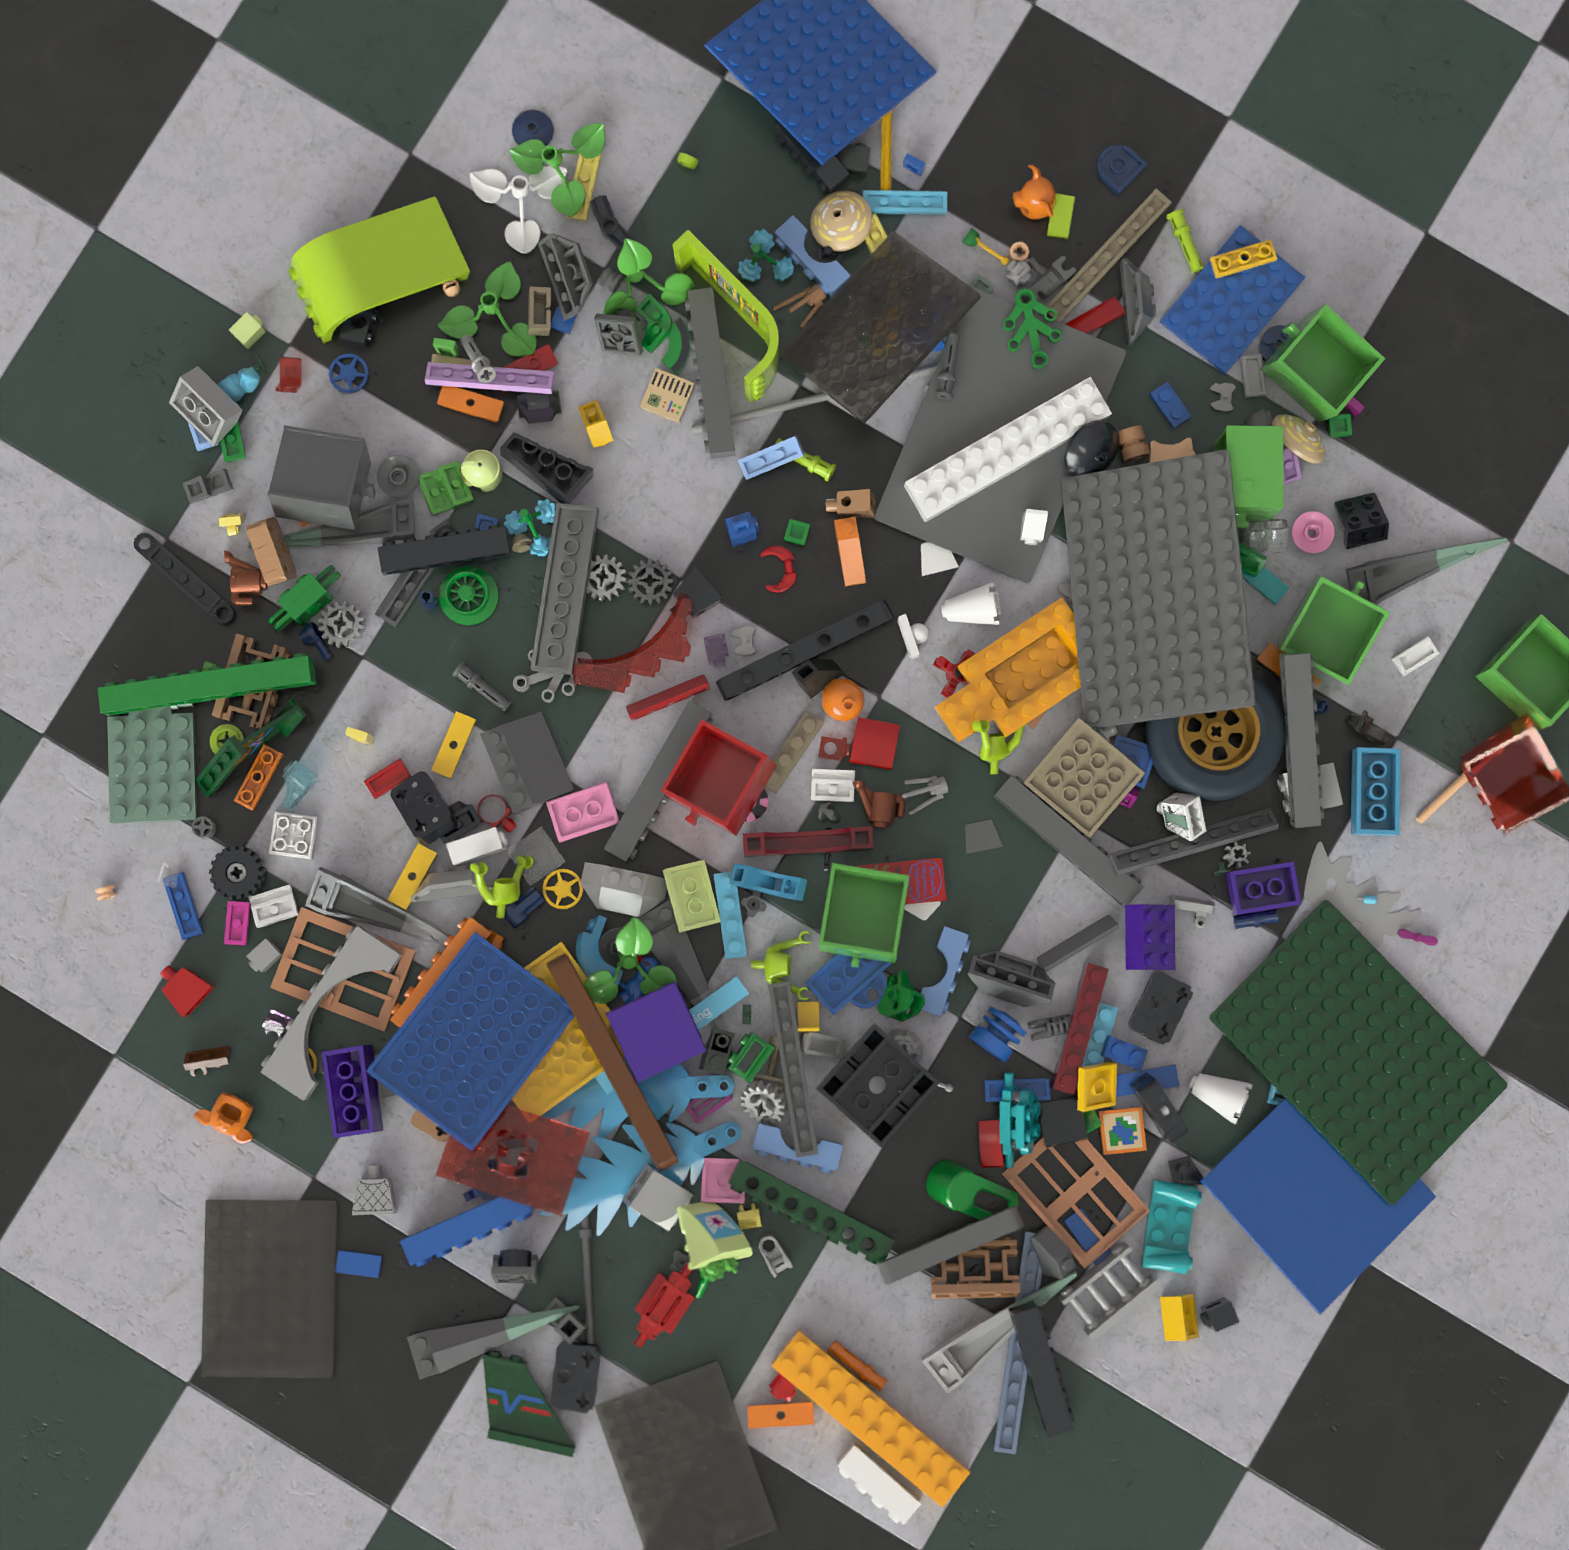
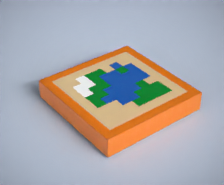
(1122, 1130)

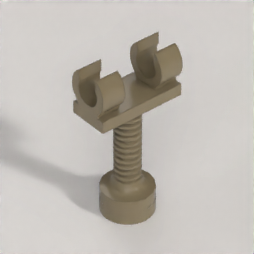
(770, 1075)

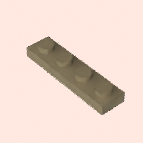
(793, 749)

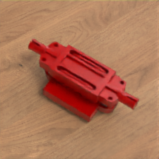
(663, 1304)

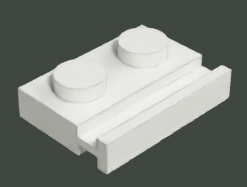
(832, 785)
(273, 906)

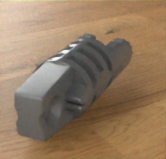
(1053, 1026)

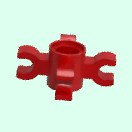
(943, 664)

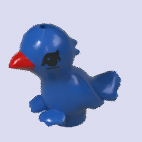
(632, 989)

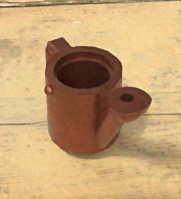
(244, 581)
(880, 805)

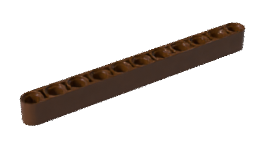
(612, 1062)

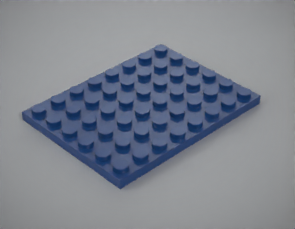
(472, 1041)

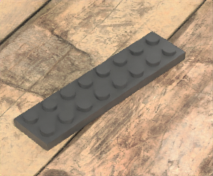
(564, 589)

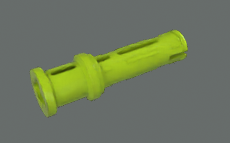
(1182, 231)
(815, 464)

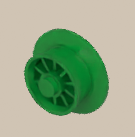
(468, 595)

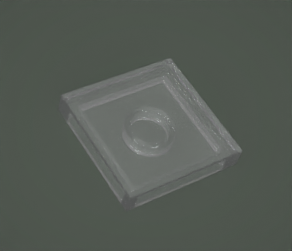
(543, 852)

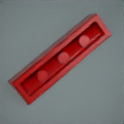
(1098, 316)
(667, 697)

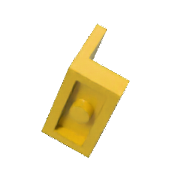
(1179, 1317)

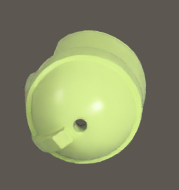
(485, 476)

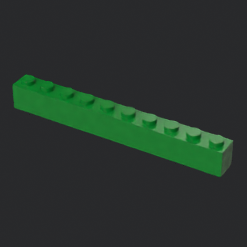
(206, 685)

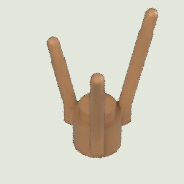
(811, 295)

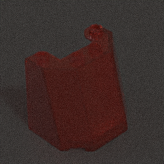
(1515, 775)

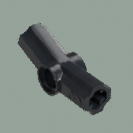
(605, 216)

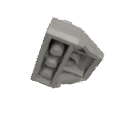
(448, 884)
(622, 889)

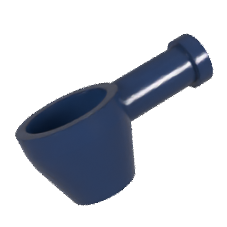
(311, 635)

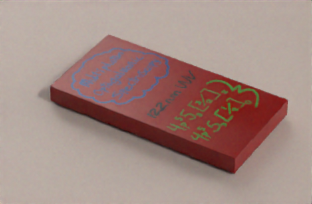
(925, 878)

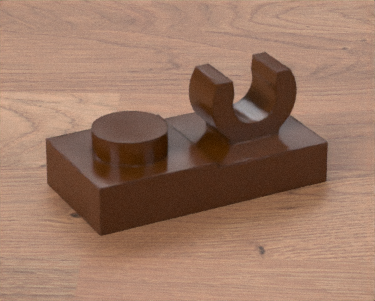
(206, 1058)

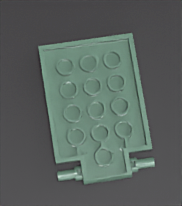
(152, 766)

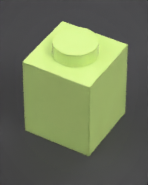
(247, 330)

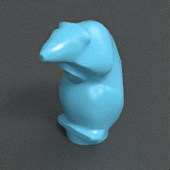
(239, 384)

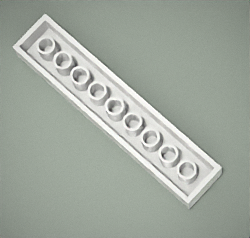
(1006, 449)

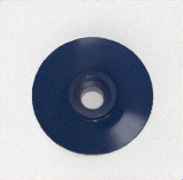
(543, 131)

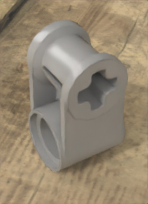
(774, 1256)

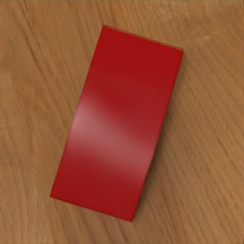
(990, 1147)

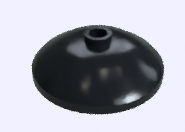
(1091, 448)

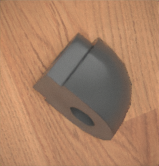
(1260, 418)

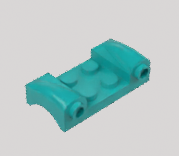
(1169, 1226)

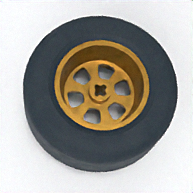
(1242, 769)

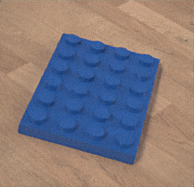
(1229, 312)

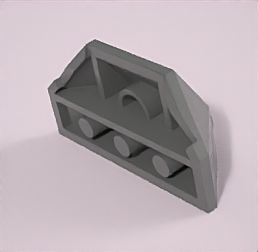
(567, 273)
(1136, 300)
(1011, 979)

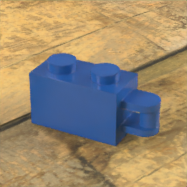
(742, 528)

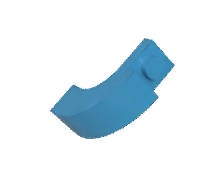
(768, 882)
(587, 949)

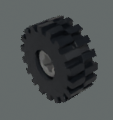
(249, 881)

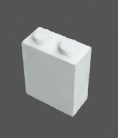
(477, 846)

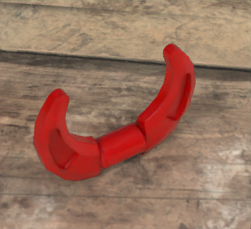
(790, 577)

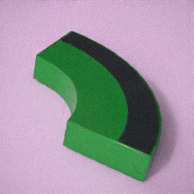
(678, 347)

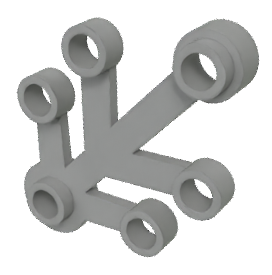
(541, 676)

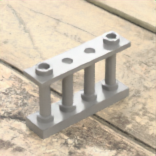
(1129, 1299)

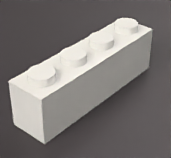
(878, 1483)

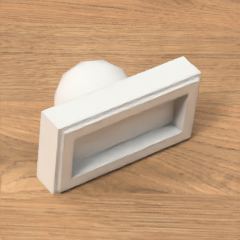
(912, 635)

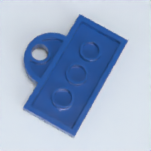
(840, 982)

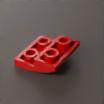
(874, 743)

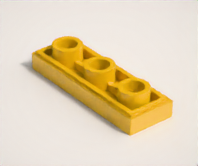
(1231, 262)
(459, 732)
(419, 863)

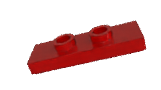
(540, 360)

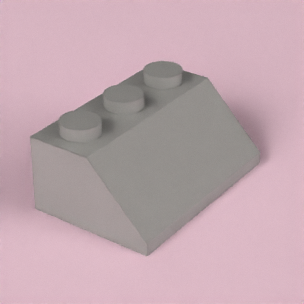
(205, 405)

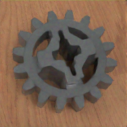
(641, 582)

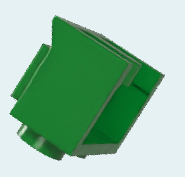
(736, 1057)

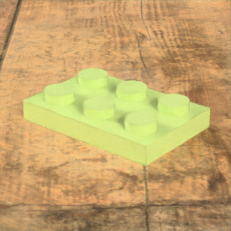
(691, 896)

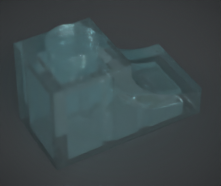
(298, 783)

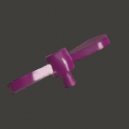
(1417, 937)

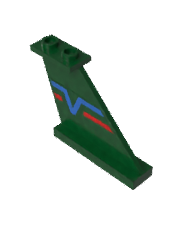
(235, 752)
(519, 1409)

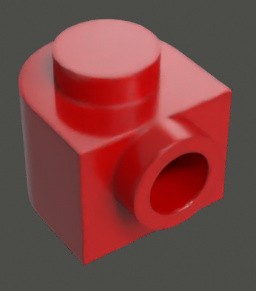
(782, 1388)

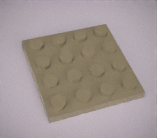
(1084, 777)

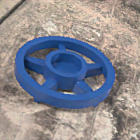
(348, 373)

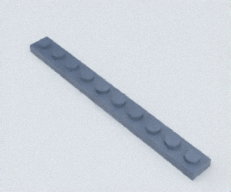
(1015, 1370)

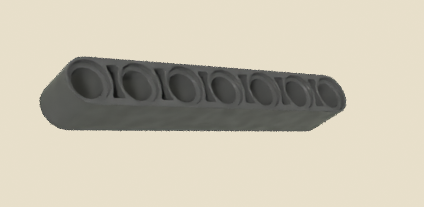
(950, 1244)

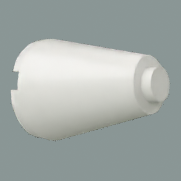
(974, 606)
(1221, 1094)

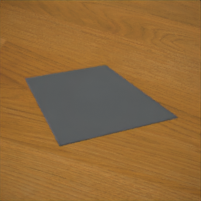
(981, 836)

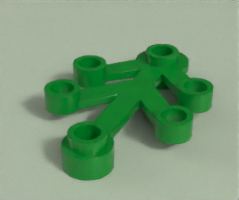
(1031, 325)

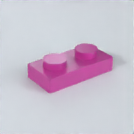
(237, 923)

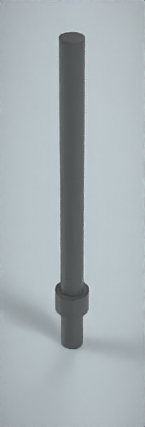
(586, 1233)

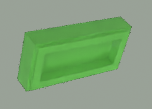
(446, 347)

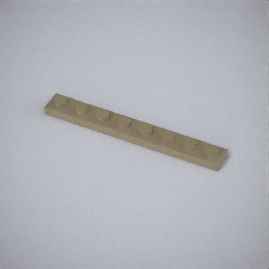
(1108, 255)

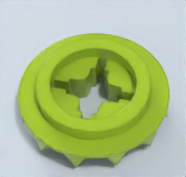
(220, 734)

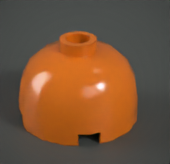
(842, 699)

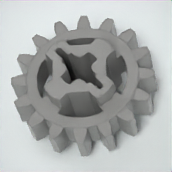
(603, 587)
(350, 625)
(763, 1102)

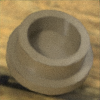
(521, 543)

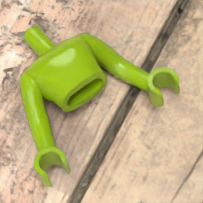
(994, 745)
(505, 889)
(779, 964)

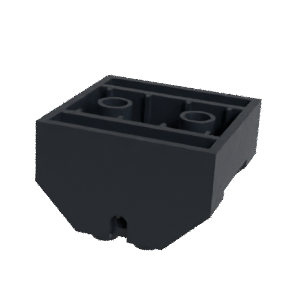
(884, 1112)

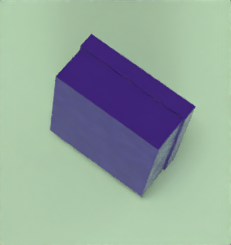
(656, 1031)

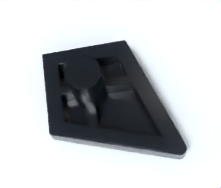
(826, 255)
(1184, 1171)

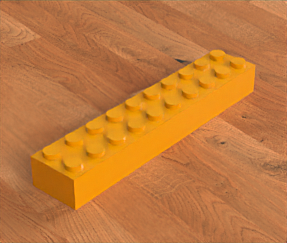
(870, 1418)

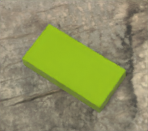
(1062, 213)

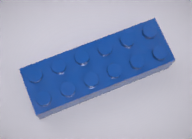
(462, 1228)

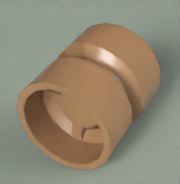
(1133, 444)

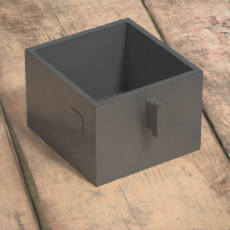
(320, 477)

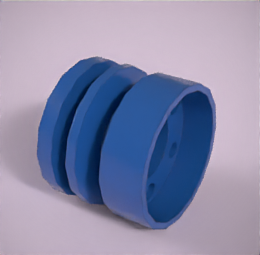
(998, 1034)

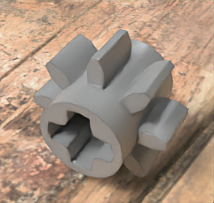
(1018, 273)
(1231, 853)

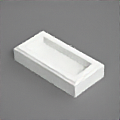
(1415, 656)

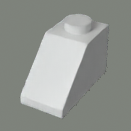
(1033, 526)

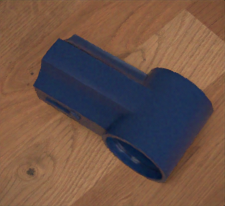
(519, 910)

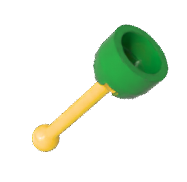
(973, 239)

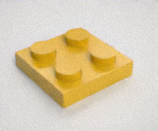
(1097, 1086)

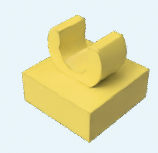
(232, 522)
(750, 1218)

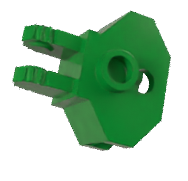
(900, 997)

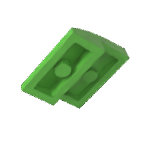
(444, 489)

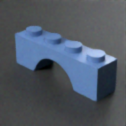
(792, 237)
(952, 945)
(769, 1140)

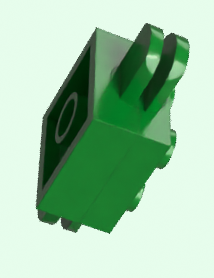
(305, 598)

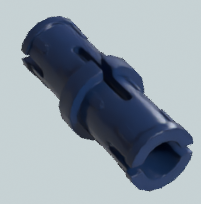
(428, 599)
(1255, 919)

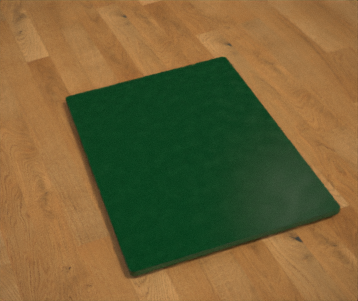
(1358, 1052)

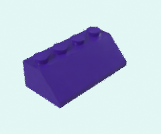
(352, 1091)

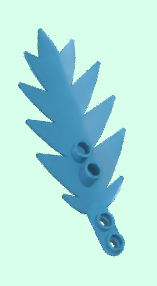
(659, 1090)
(609, 1183)

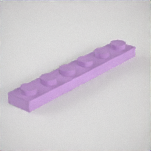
(505, 379)

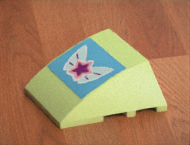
(711, 1234)

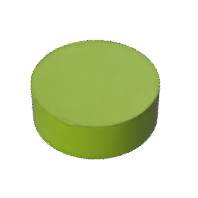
(687, 160)

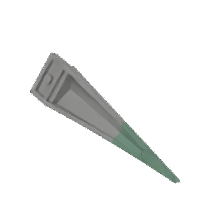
(964, 1353)

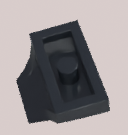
(538, 406)
(466, 819)

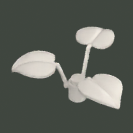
(491, 183)

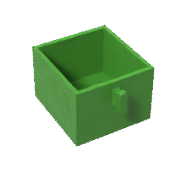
(1322, 363)
(1255, 470)
(1334, 627)
(1532, 672)
(863, 913)

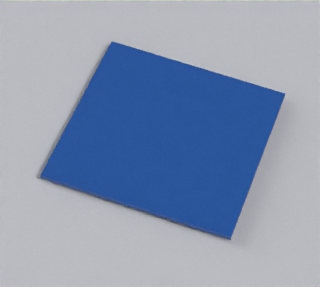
(821, 67)
(1308, 1205)

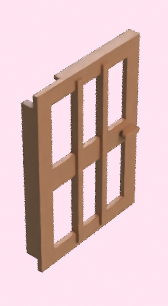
(330, 1001)
(1073, 1194)

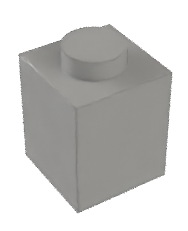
(264, 956)

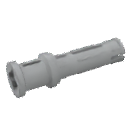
(479, 362)

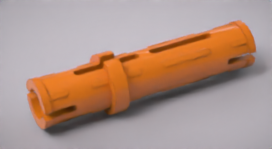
(861, 1368)

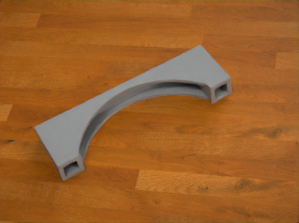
(290, 1061)

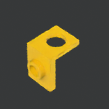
(808, 1016)

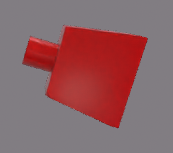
(185, 989)

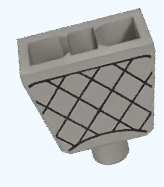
(374, 1194)

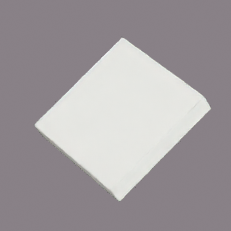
(293, 835)

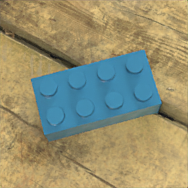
(1375, 792)

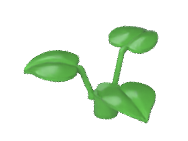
(532, 153)
(631, 261)
(504, 284)
(630, 940)

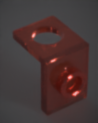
(290, 375)
(841, 745)

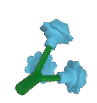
(762, 242)
(517, 523)

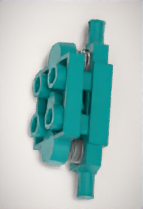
(1018, 1120)

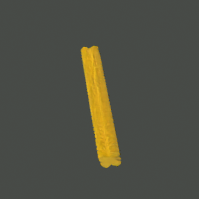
(886, 148)

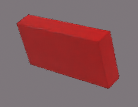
(387, 778)

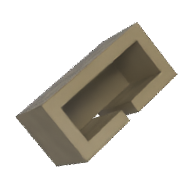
(538, 304)

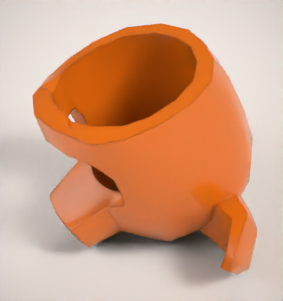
(1036, 196)
(228, 1117)

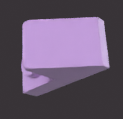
(1291, 466)

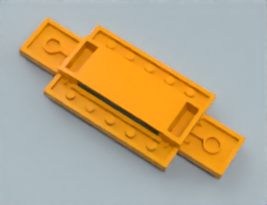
(1024, 683)

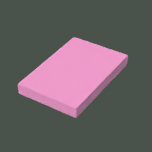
(583, 812)

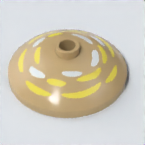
(843, 231)
(1301, 438)

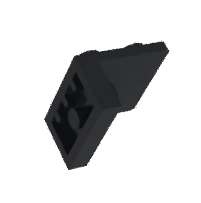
(1363, 520)

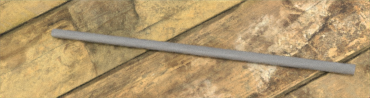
(802, 402)

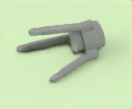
(936, 787)

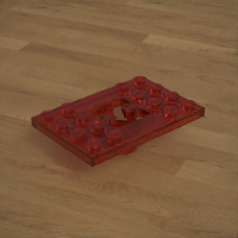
(551, 1166)

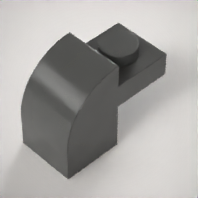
(569, 1325)

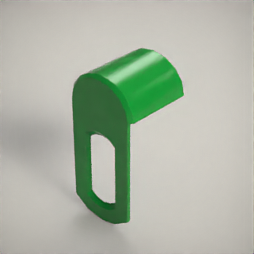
(958, 1186)

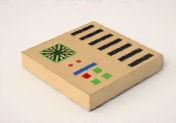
(667, 395)

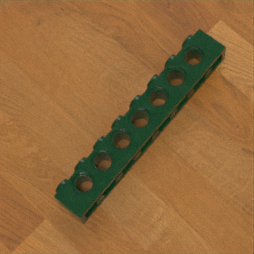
(881, 1242)

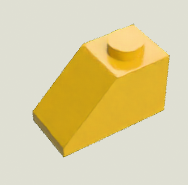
(595, 423)

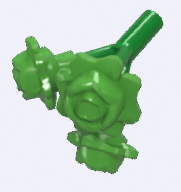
(713, 1271)

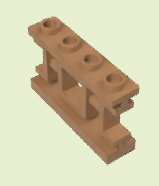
(236, 656)
(979, 1285)

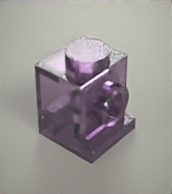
(716, 650)

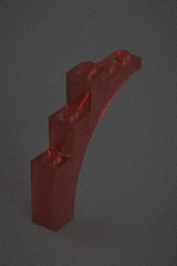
(614, 672)

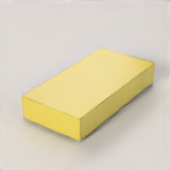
(359, 736)

